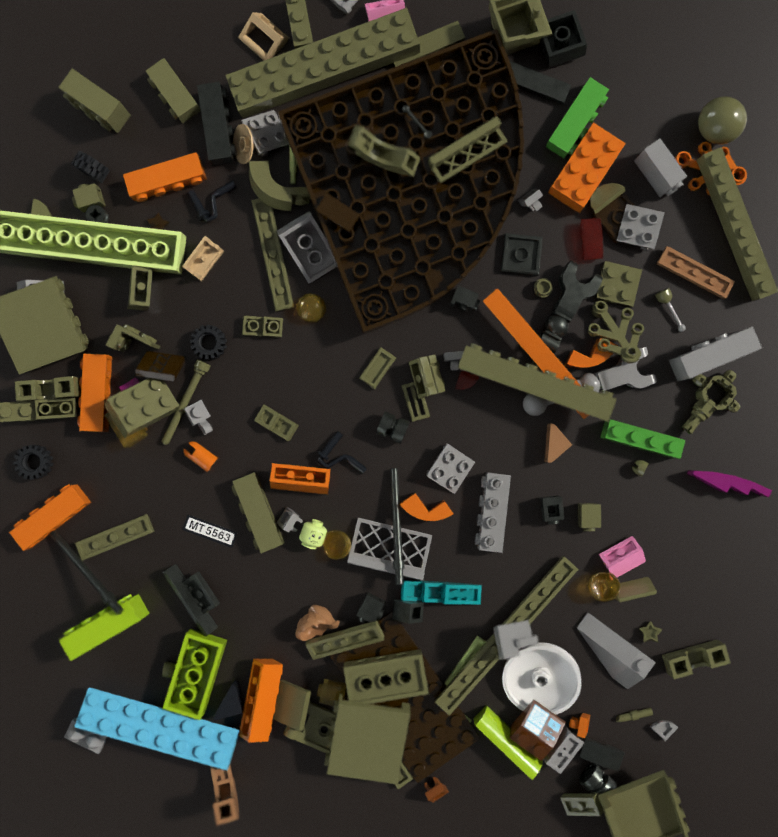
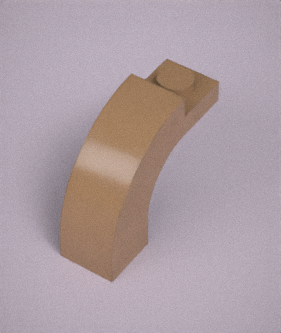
(226, 798)

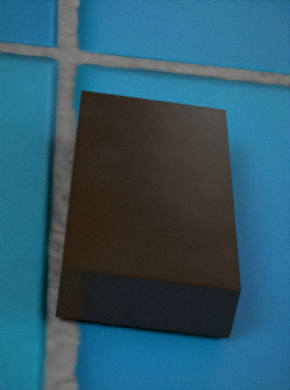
(337, 212)

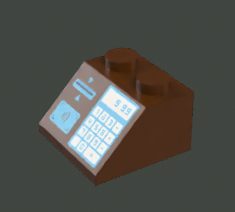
(536, 730)

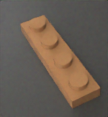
(695, 272)

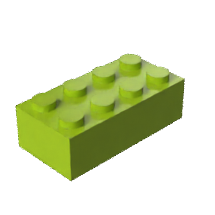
(103, 626)
(195, 674)

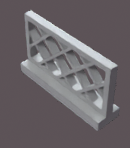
(386, 565)

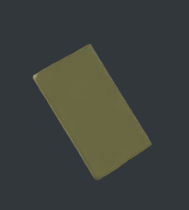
(636, 589)

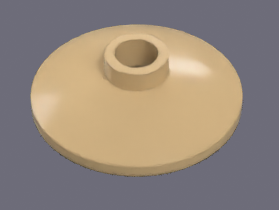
(244, 143)

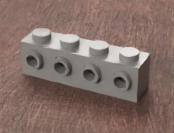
(493, 513)

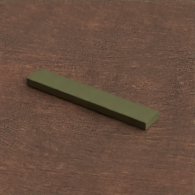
(273, 255)

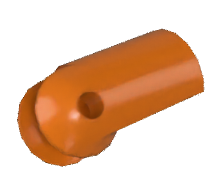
(201, 456)

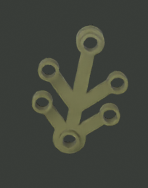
(616, 334)

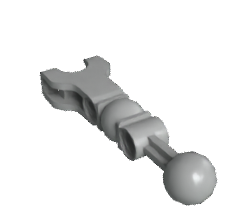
(602, 380)

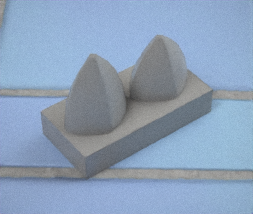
(85, 738)

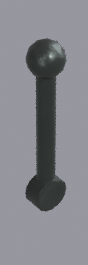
(427, 134)

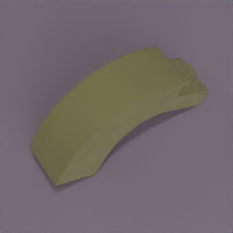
(382, 154)
(273, 193)

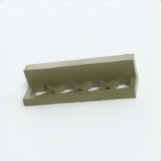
(464, 143)

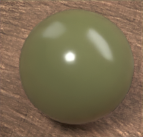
(722, 120)

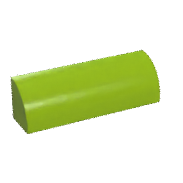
(499, 734)

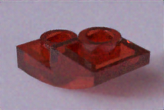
(591, 239)

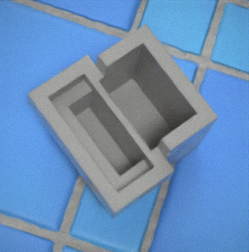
(513, 636)

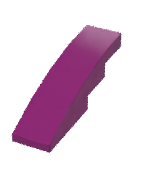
(723, 482)

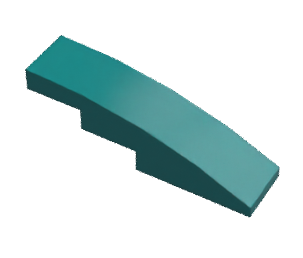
(441, 592)

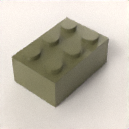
(94, 101)
(141, 406)

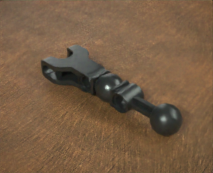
(567, 305)

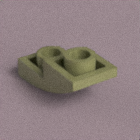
(262, 326)

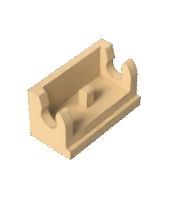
(203, 258)

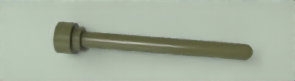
(200, 369)

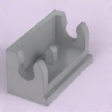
(564, 750)

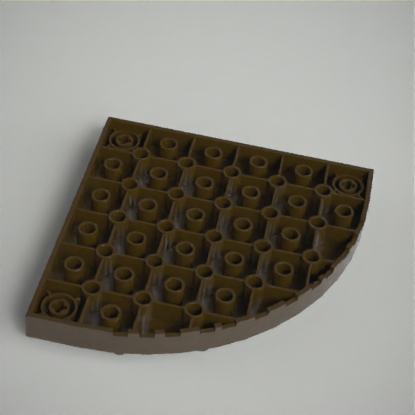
(411, 230)

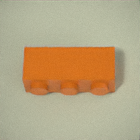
(299, 478)

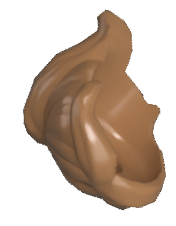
(315, 623)

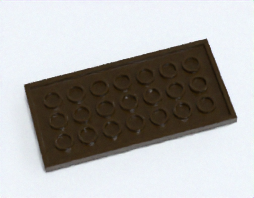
(431, 733)

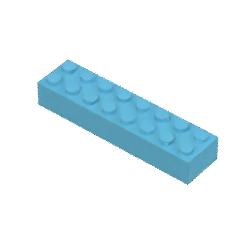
(157, 728)

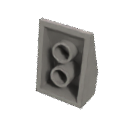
(308, 247)

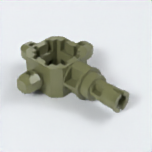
(704, 406)

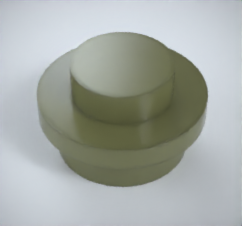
(543, 288)

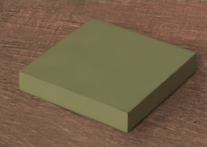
(291, 705)

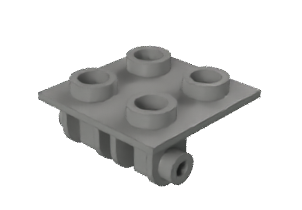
(266, 132)
(640, 227)
(450, 468)

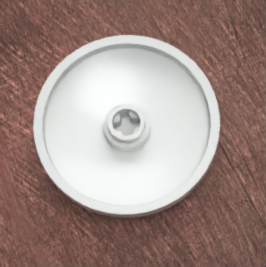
(542, 675)

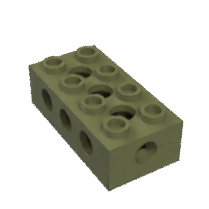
(382, 690)

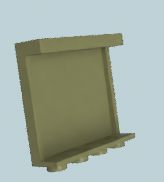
(40, 325)
(367, 741)
(645, 808)

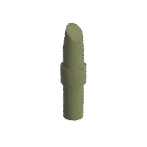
(634, 715)

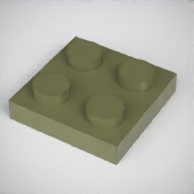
(618, 284)

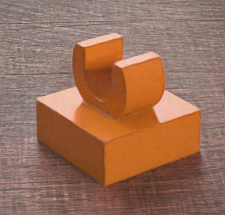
(581, 724)

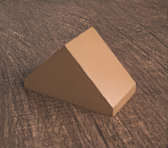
(555, 443)

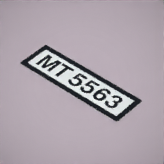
(210, 531)

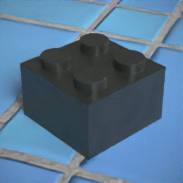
(566, 39)

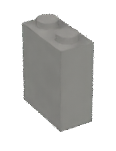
(660, 168)

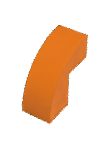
(579, 361)
(416, 508)

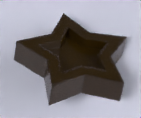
(157, 222)

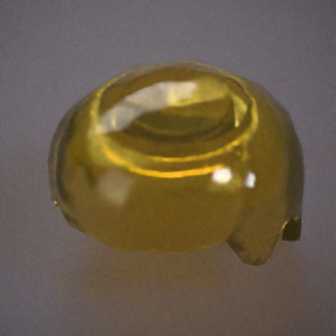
(311, 307)
(337, 544)
(604, 586)

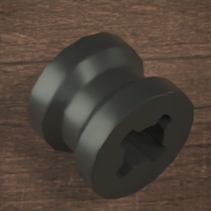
(102, 215)

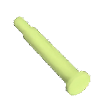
(292, 167)

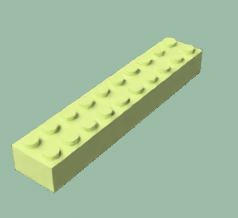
(91, 242)

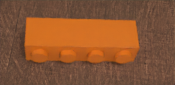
(165, 177)
(95, 390)
(49, 517)
(260, 700)

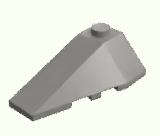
(618, 656)

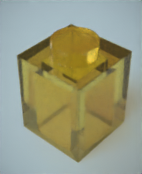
(330, 691)

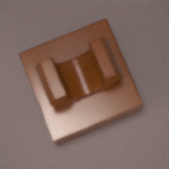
(435, 792)

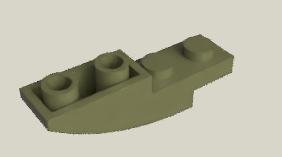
(38, 410)

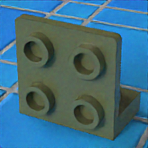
(121, 338)

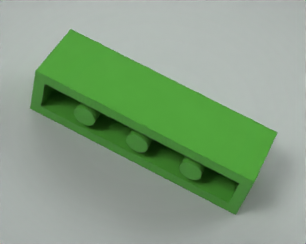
(579, 114)
(642, 439)

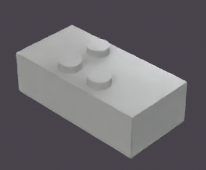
(714, 354)

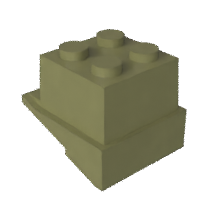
(519, 23)

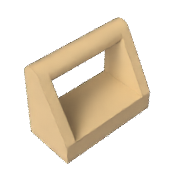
(269, 29)

